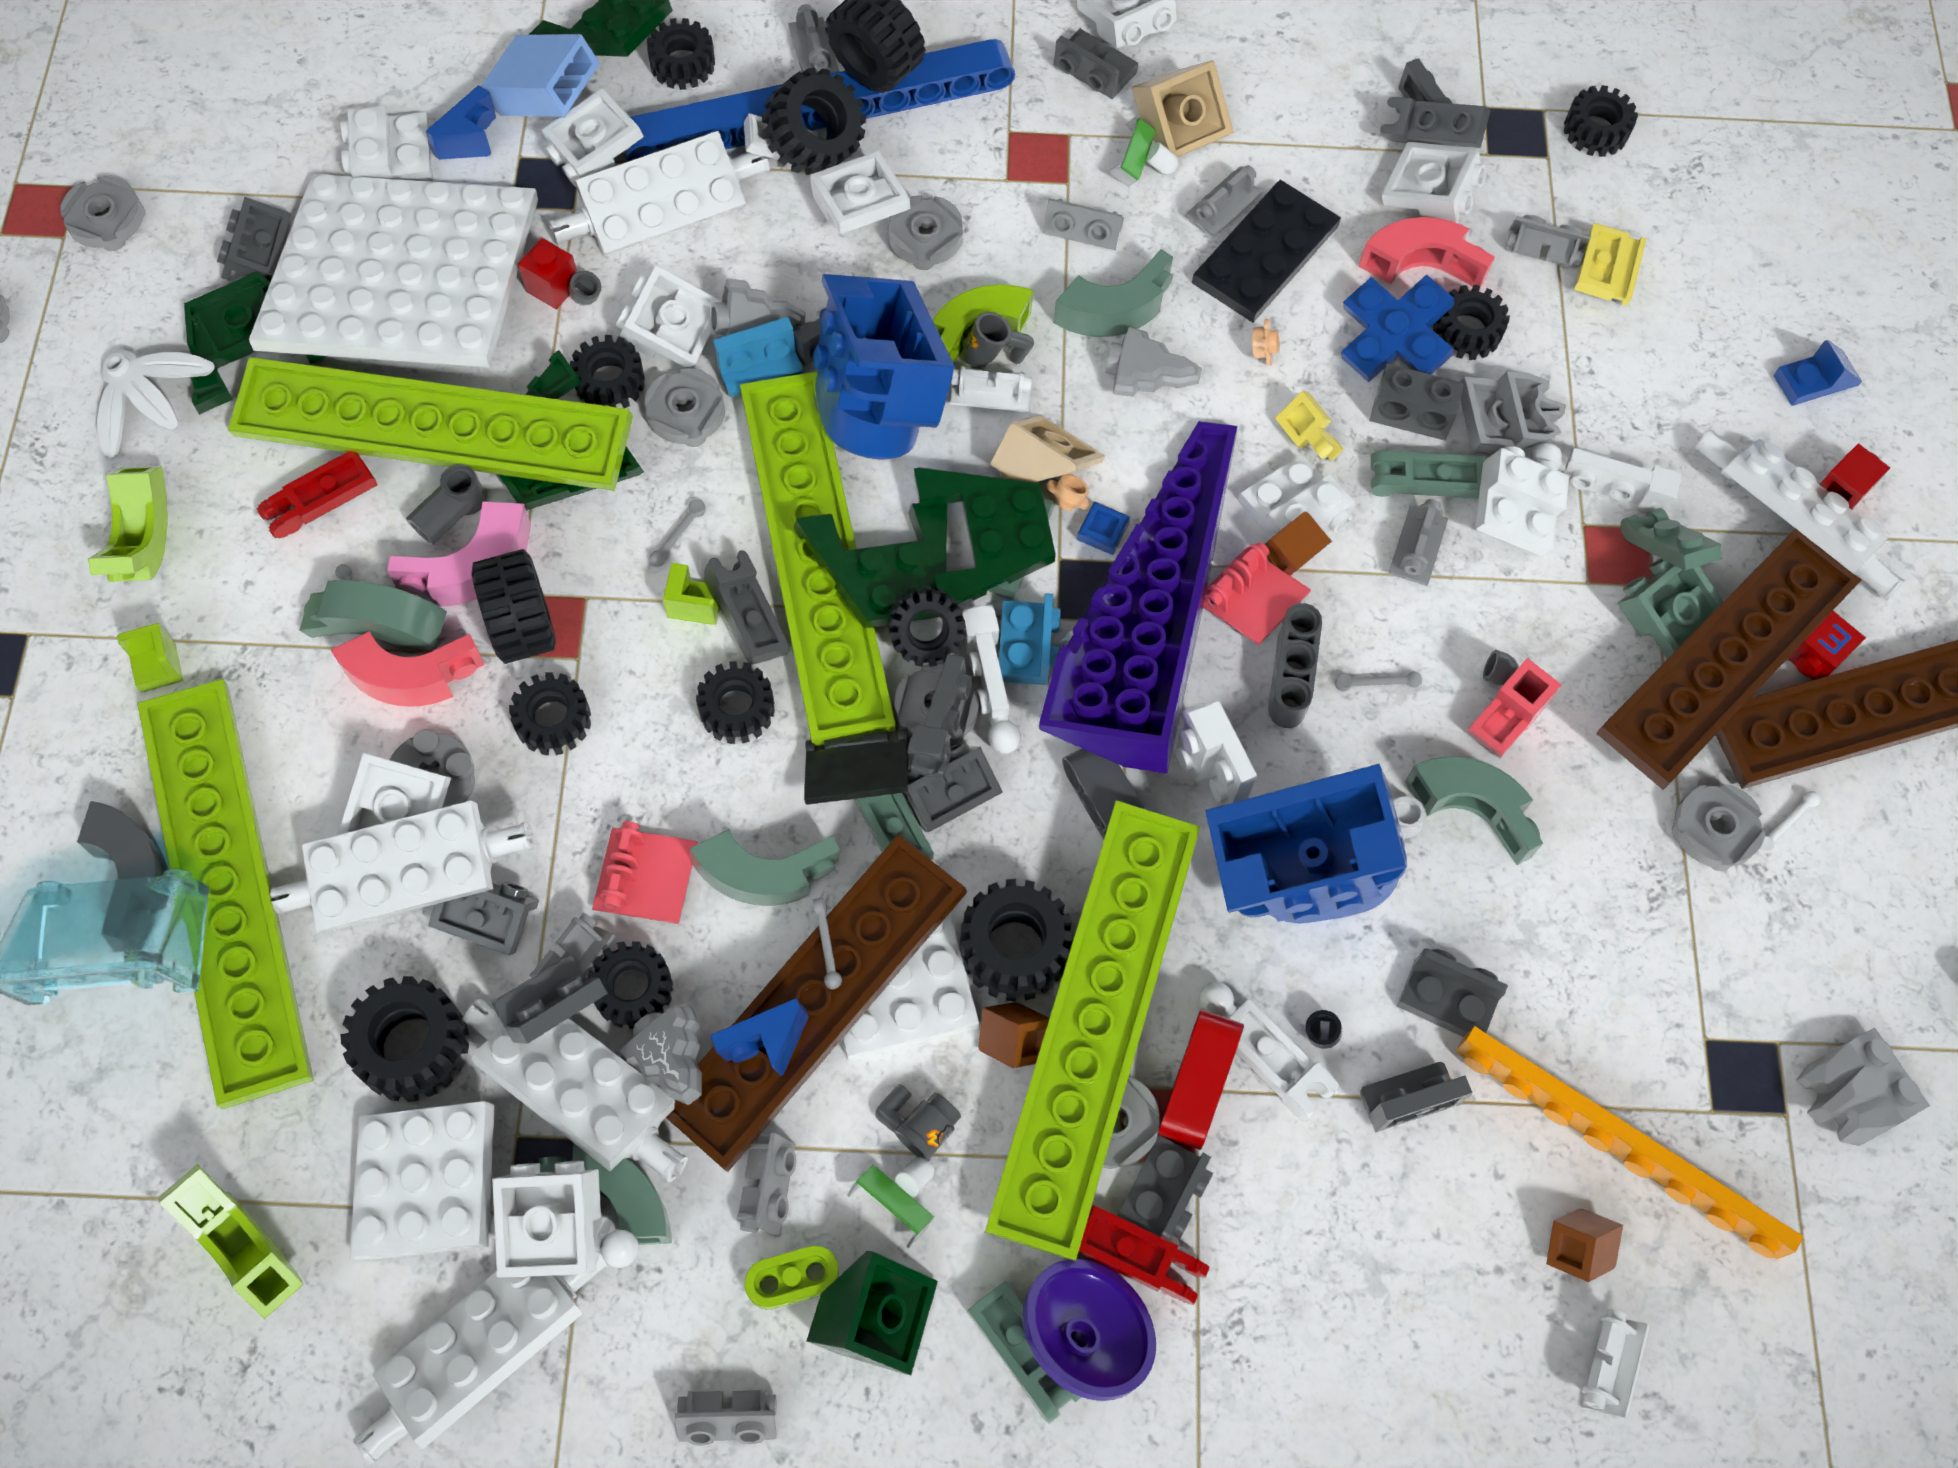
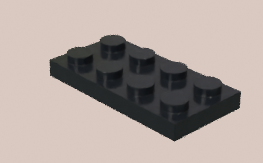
(1266, 250)

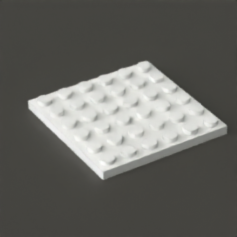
(396, 271)

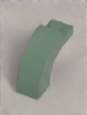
(1112, 309)
(383, 610)
(1481, 790)
(757, 879)
(632, 1195)

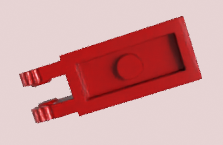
(316, 494)
(1138, 1254)

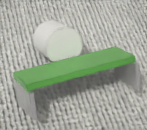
(1140, 152)
(898, 1195)

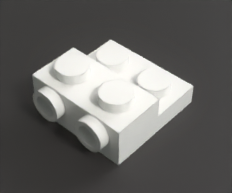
(1128, 21)
(590, 136)
(386, 145)
(1435, 180)
(859, 192)
(667, 318)
(1295, 490)
(1521, 500)
(1213, 750)
(390, 792)
(546, 1220)

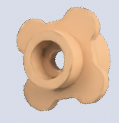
(1265, 342)
(1069, 492)

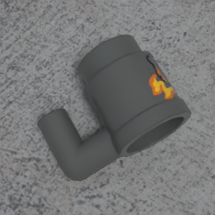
(988, 338)
(926, 1125)

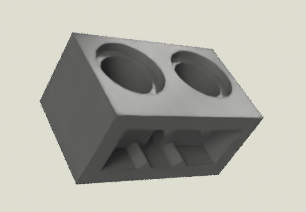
(1416, 402)

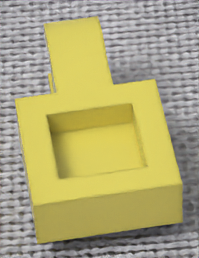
(1305, 424)

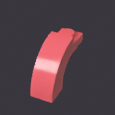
(1425, 243)
(407, 679)

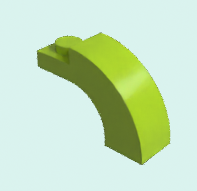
(959, 314)
(233, 1240)

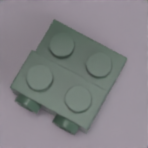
(1669, 604)

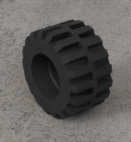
(875, 41)
(832, 102)
(513, 606)
(1023, 906)
(384, 1011)

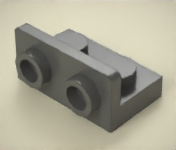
(1094, 63)
(256, 239)
(965, 786)
(488, 917)
(1451, 992)
(546, 1000)
(1413, 1095)
(1165, 1188)

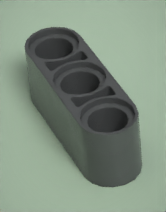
(1299, 648)
(1098, 786)

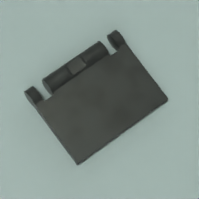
(856, 767)

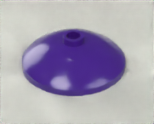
(1104, 1318)

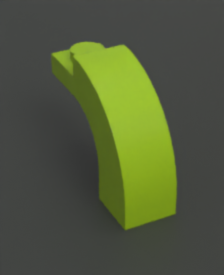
(137, 525)

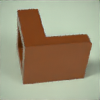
(1296, 544)
(1012, 1033)
(1584, 1244)

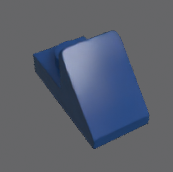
(462, 128)
(1817, 375)
(774, 1029)

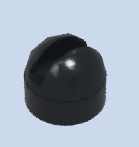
(1313, 1029)

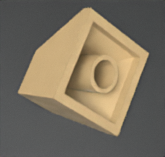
(1184, 107)
(1041, 450)

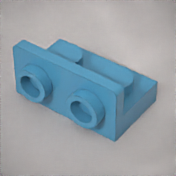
(757, 355)
(1026, 641)

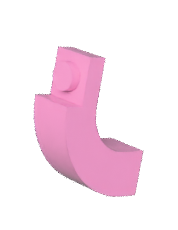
(449, 578)

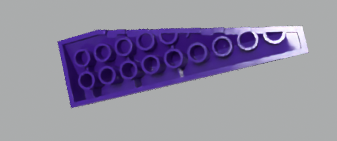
(1132, 652)

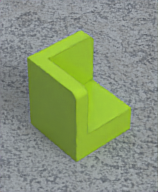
(689, 599)
(152, 657)

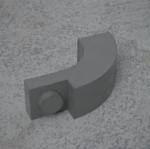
(116, 837)

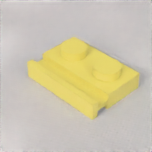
(1610, 264)

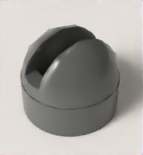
(588, 284)
(1499, 667)

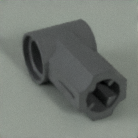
(446, 506)

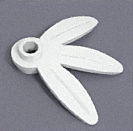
(127, 375)

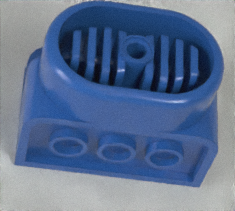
(878, 366)
(1310, 848)

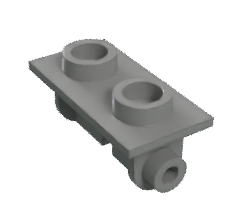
(811, 41)
(1225, 201)
(1082, 224)
(1562, 240)
(1419, 542)
(580, 940)
(767, 1206)
(704, 1420)

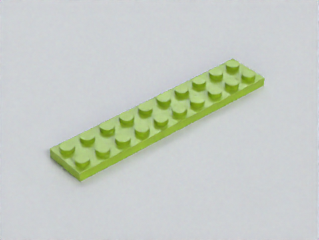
(432, 423)
(801, 478)
(213, 832)
(1093, 1033)

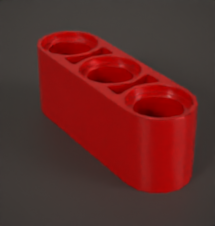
(1200, 1079)

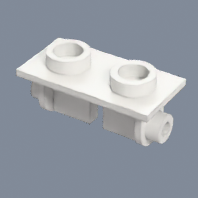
(991, 390)
(1615, 1365)

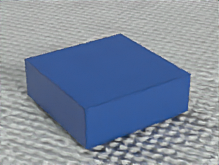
(1103, 528)

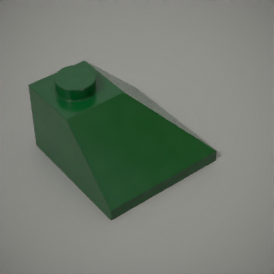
(874, 1313)

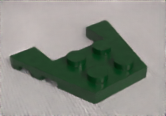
(614, 25)
(220, 332)
(554, 383)
(1004, 528)
(878, 575)

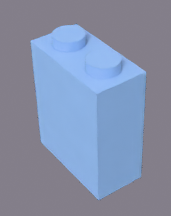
(540, 75)

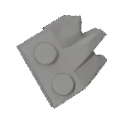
(1509, 411)
(1862, 1089)

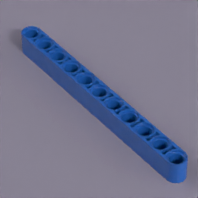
(937, 79)

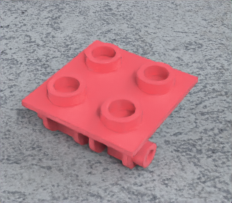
(1253, 594)
(644, 875)

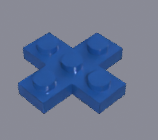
(1397, 328)

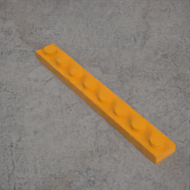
(1640, 1153)

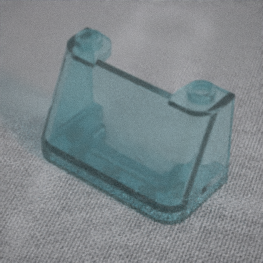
(105, 936)

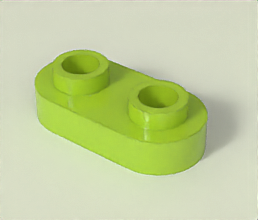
(791, 1273)

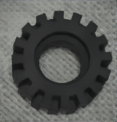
(683, 69)
(1602, 105)
(1484, 309)
(608, 354)
(918, 602)
(731, 680)
(547, 691)
(630, 958)

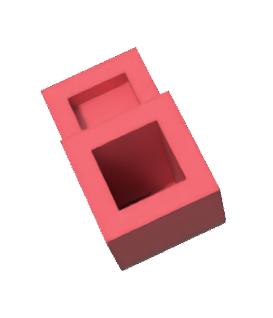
(1514, 708)

